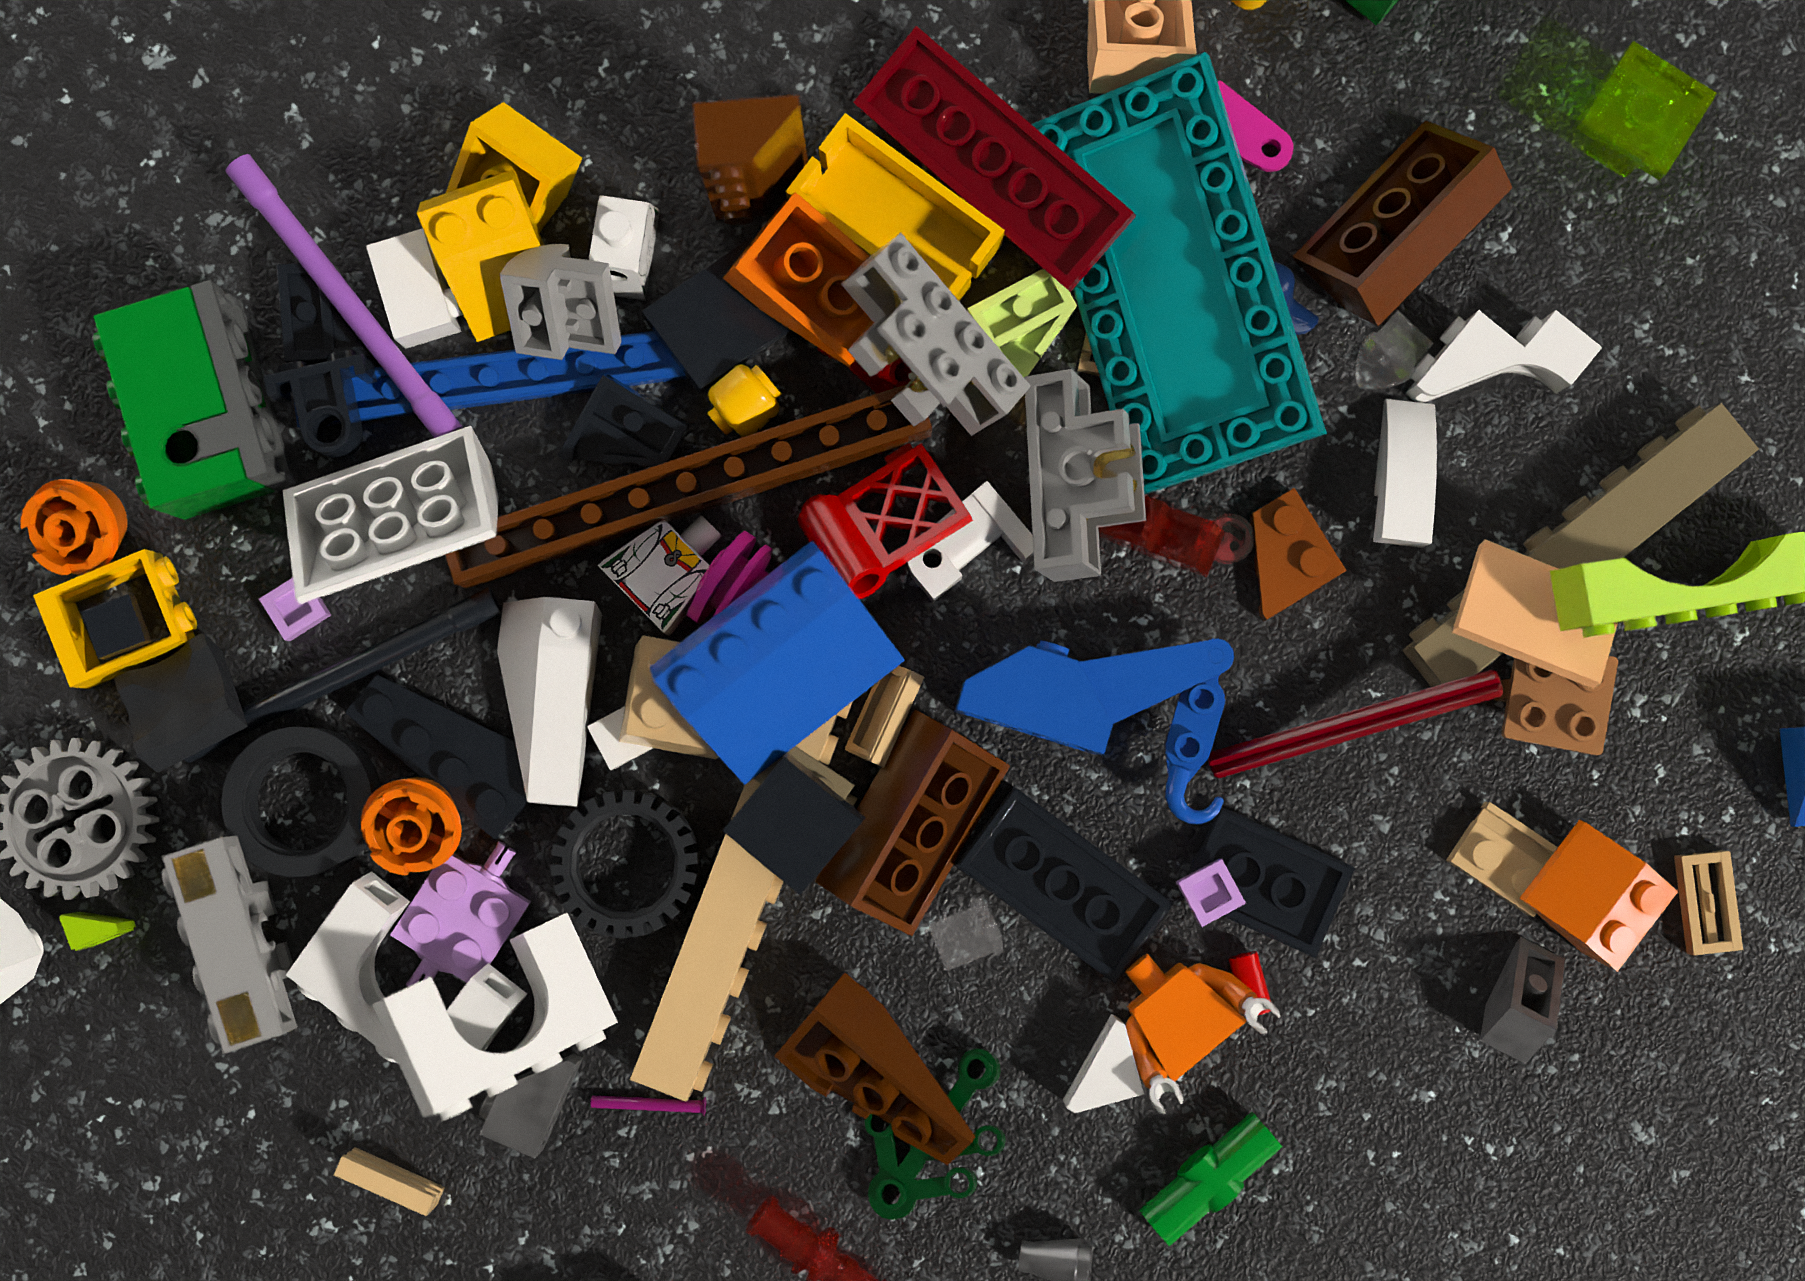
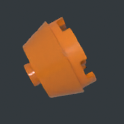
(74, 525)
(411, 825)

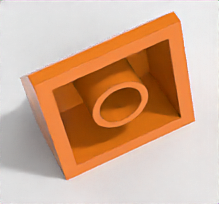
(1598, 895)

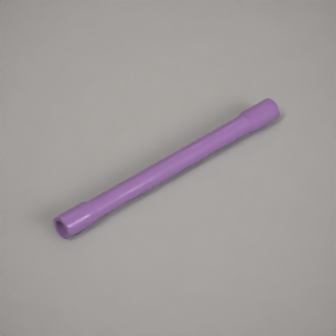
(265, 198)

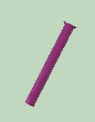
(649, 1104)

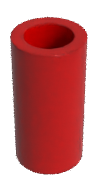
(1249, 971)

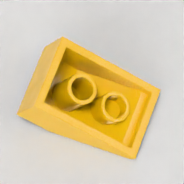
(473, 239)

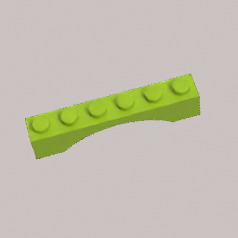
(1617, 591)

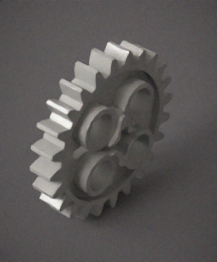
(93, 857)

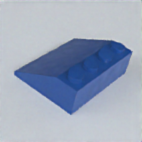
(776, 663)

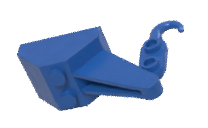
(1080, 701)

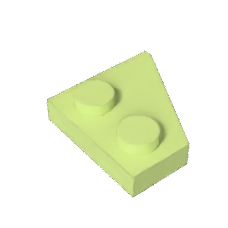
(1025, 318)

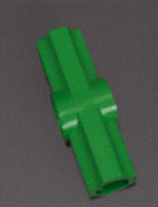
(1210, 1178)

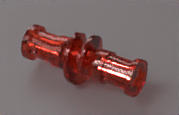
(804, 1247)

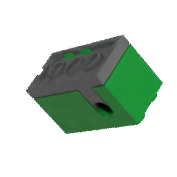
(192, 401)

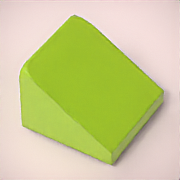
(89, 929)

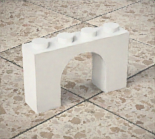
(341, 971)
(448, 1070)

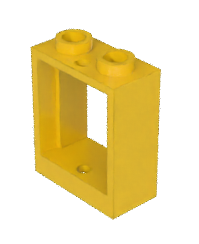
(70, 635)

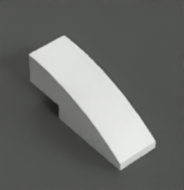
(1406, 474)

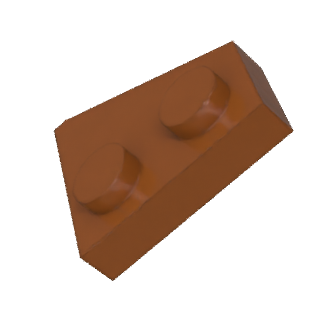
(1290, 554)

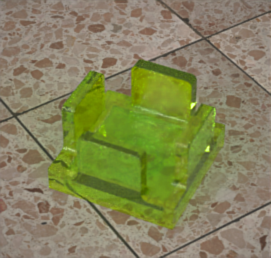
(1642, 113)

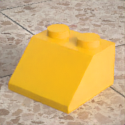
(509, 141)

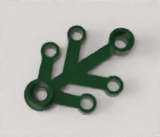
(905, 1175)

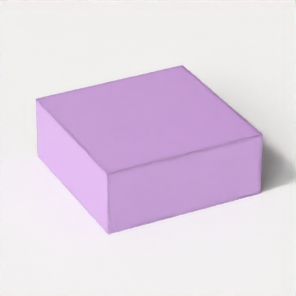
(290, 616)
(1210, 892)

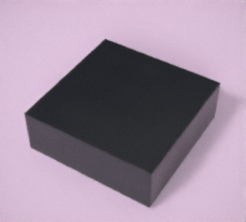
(116, 626)

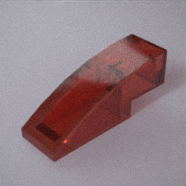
(1170, 537)

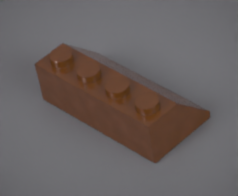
(748, 153)
(1426, 205)
(914, 823)

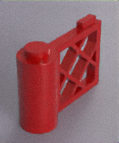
(845, 531)

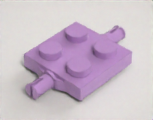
(461, 916)

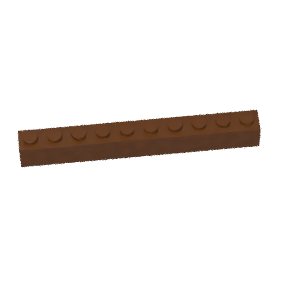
(687, 486)

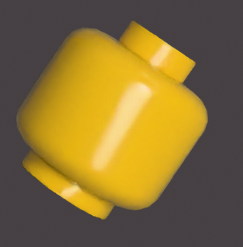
(743, 401)

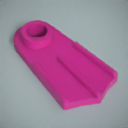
(1254, 131)

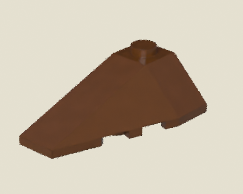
(863, 1056)

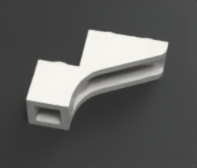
(1479, 349)

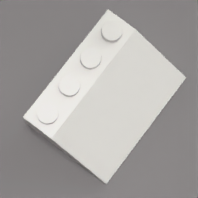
(390, 513)

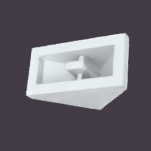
(1107, 1072)

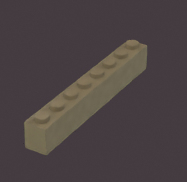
(1605, 527)

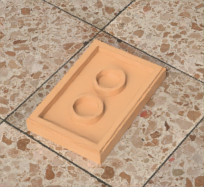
(1515, 612)

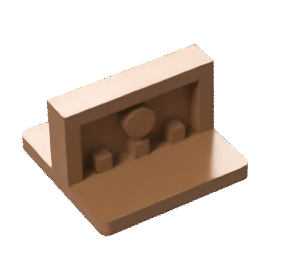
(1557, 710)

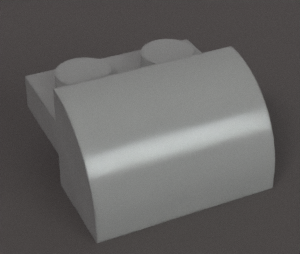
(559, 303)

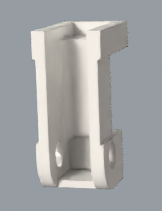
(990, 521)

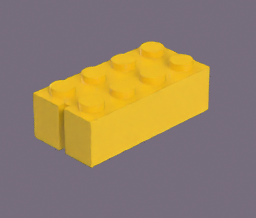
(880, 193)

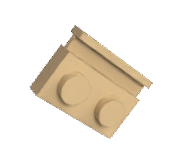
(1501, 854)

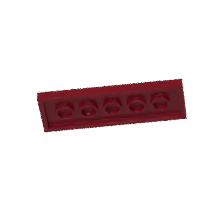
(994, 159)

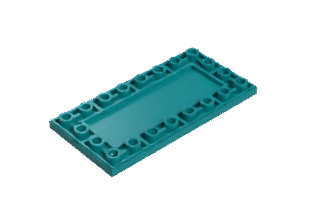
(1188, 294)

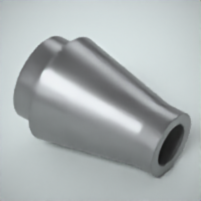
(1057, 1259)

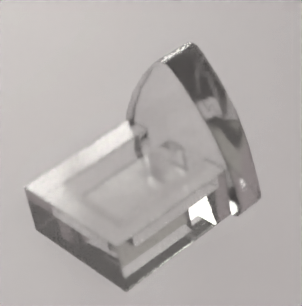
(1390, 354)
(966, 935)

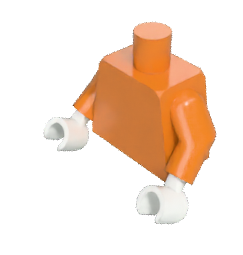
(1184, 1019)

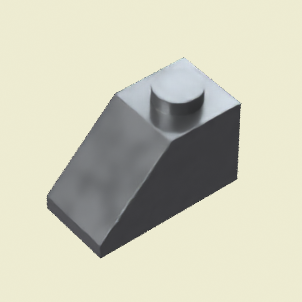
(1524, 1001)
(527, 1111)

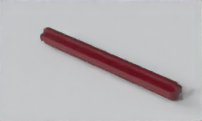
(1356, 723)

